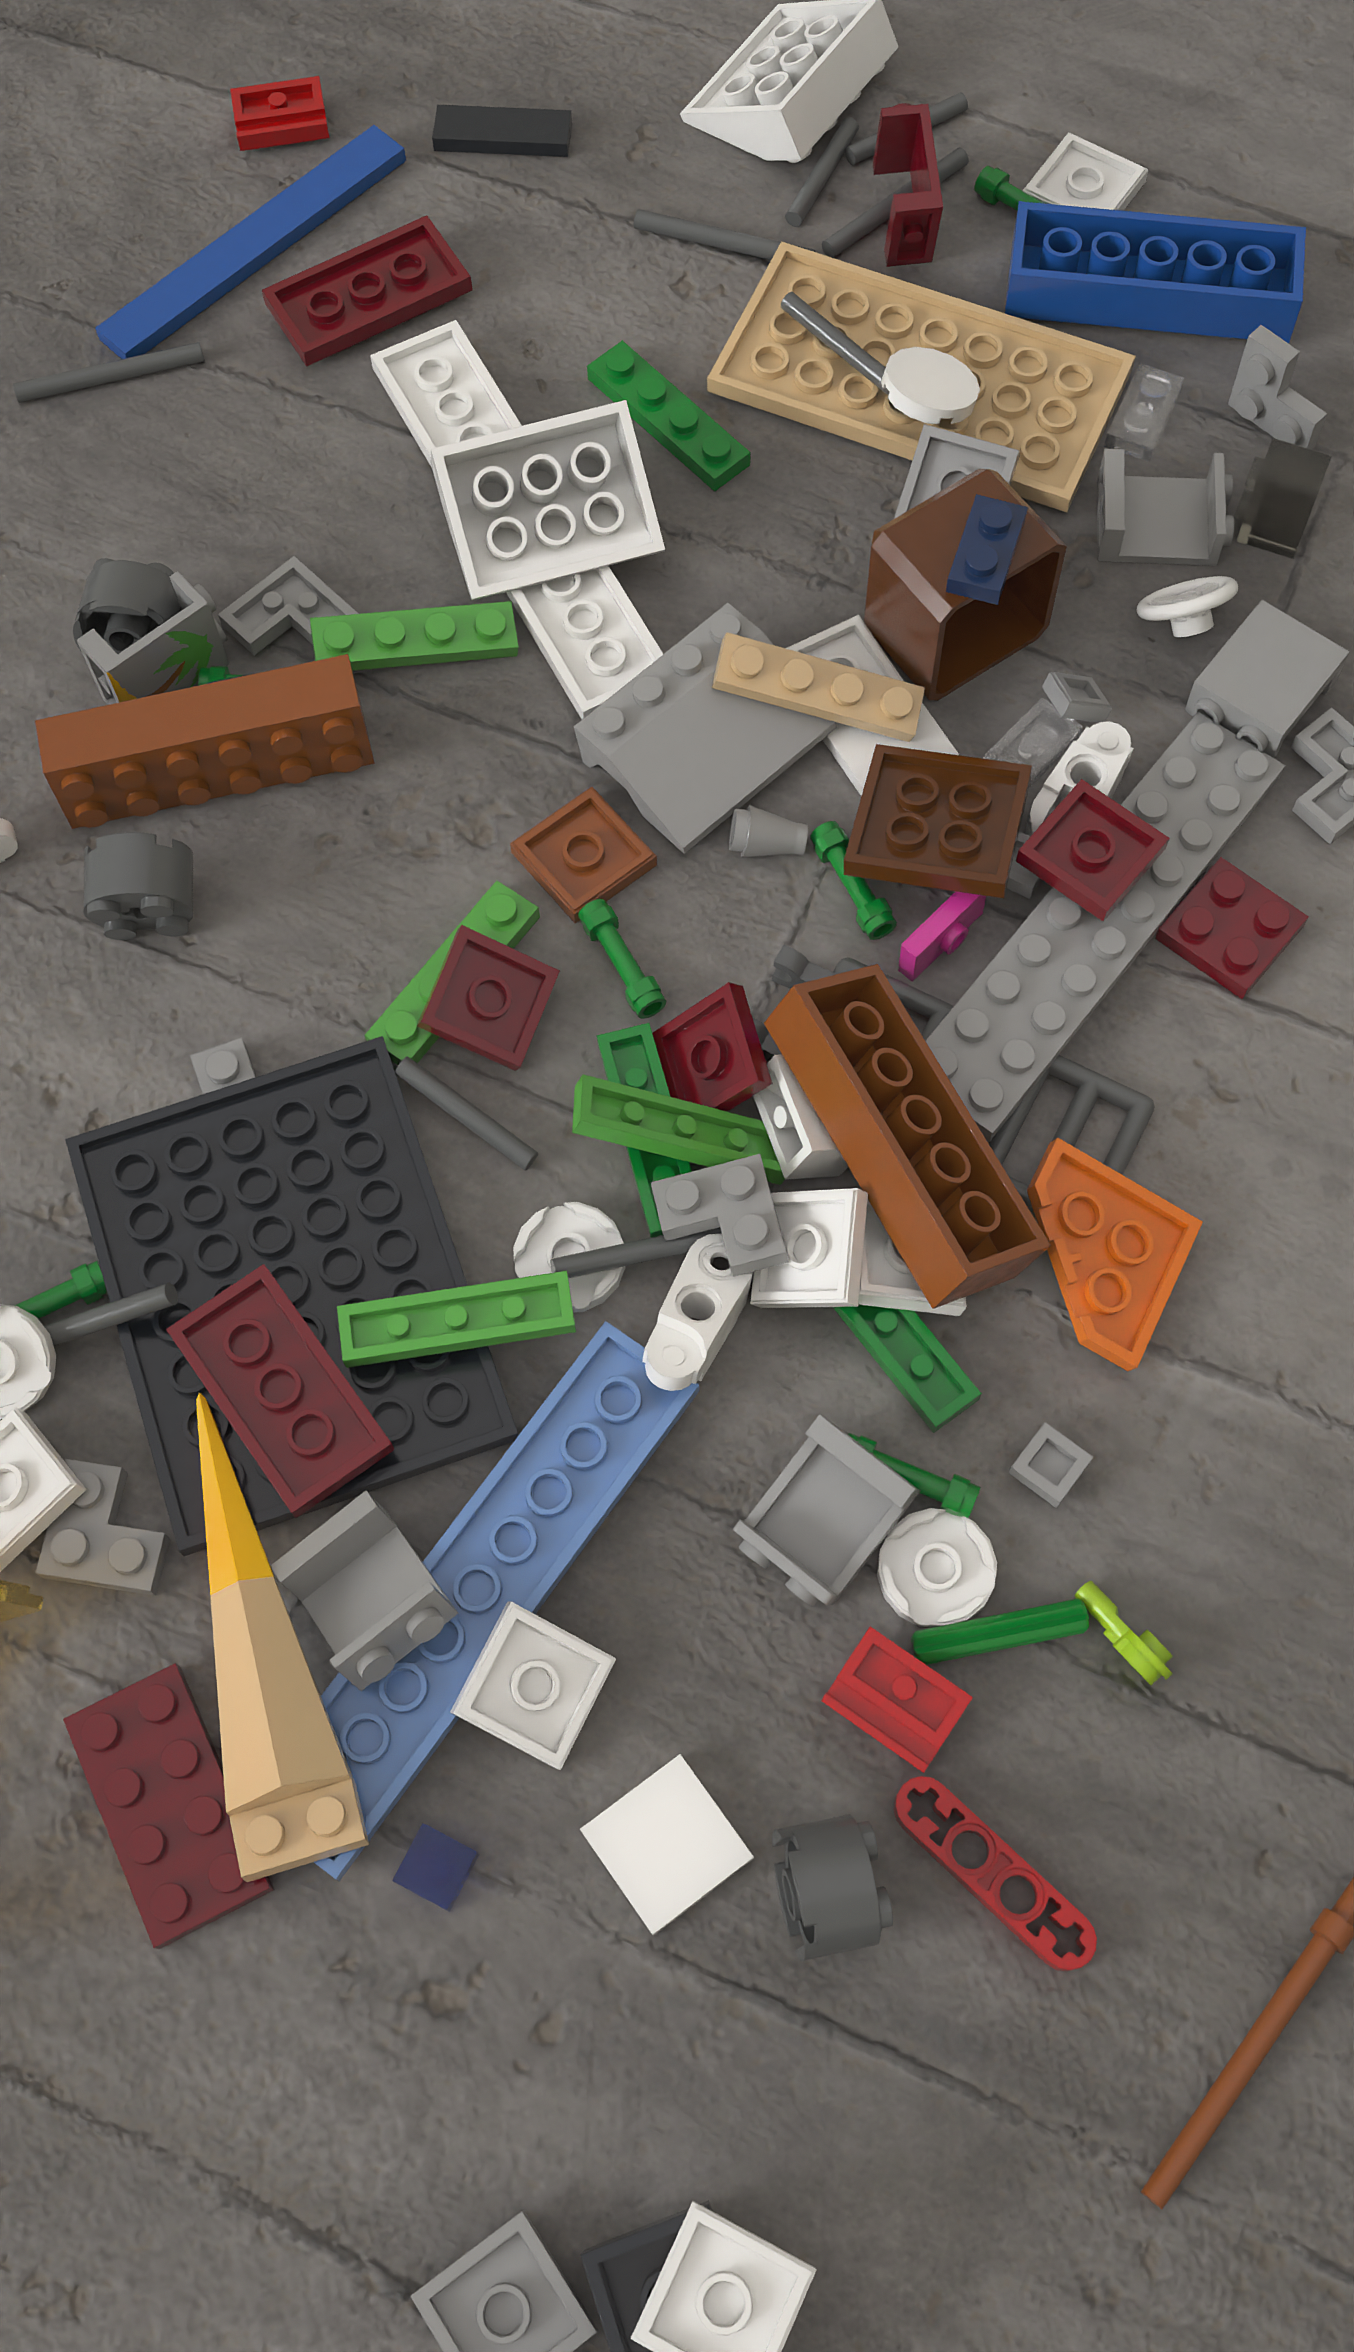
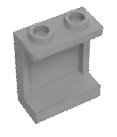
(1266, 678)
(825, 1514)

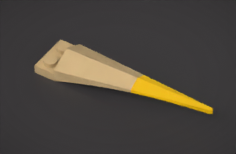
(280, 1755)

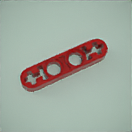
(999, 1865)

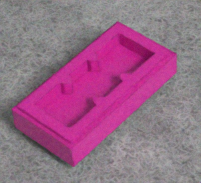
(940, 933)

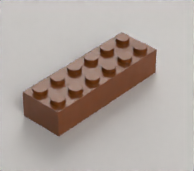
(205, 742)
(905, 1134)

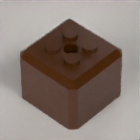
(945, 636)

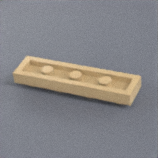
(818, 687)

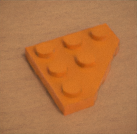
(1110, 1249)

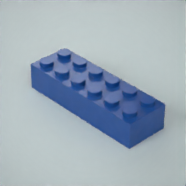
(1155, 271)

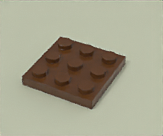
(938, 821)

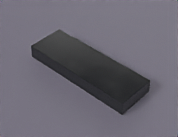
(502, 130)

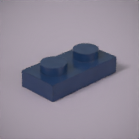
(986, 549)

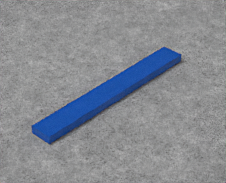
(251, 244)

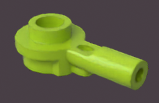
(1141, 1652)

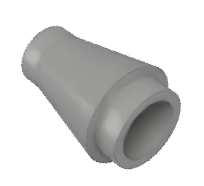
(765, 834)

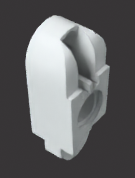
(1095, 757)
(683, 1347)

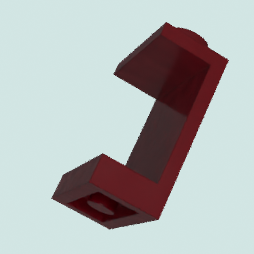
(908, 145)

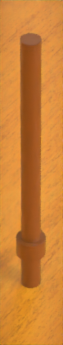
(1332, 1934)

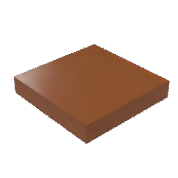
(583, 853)

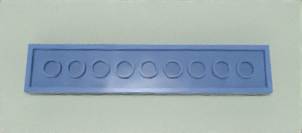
(502, 1548)

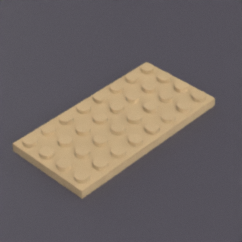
(1036, 384)

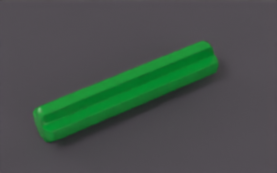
(1000, 1631)

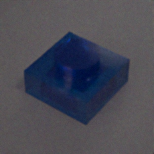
(436, 1867)

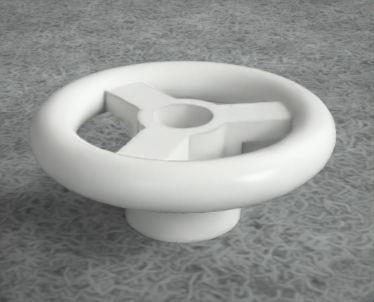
(1188, 604)

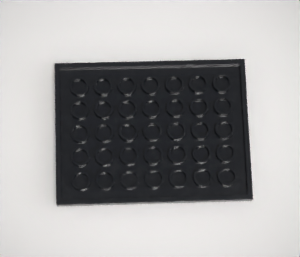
(337, 1202)

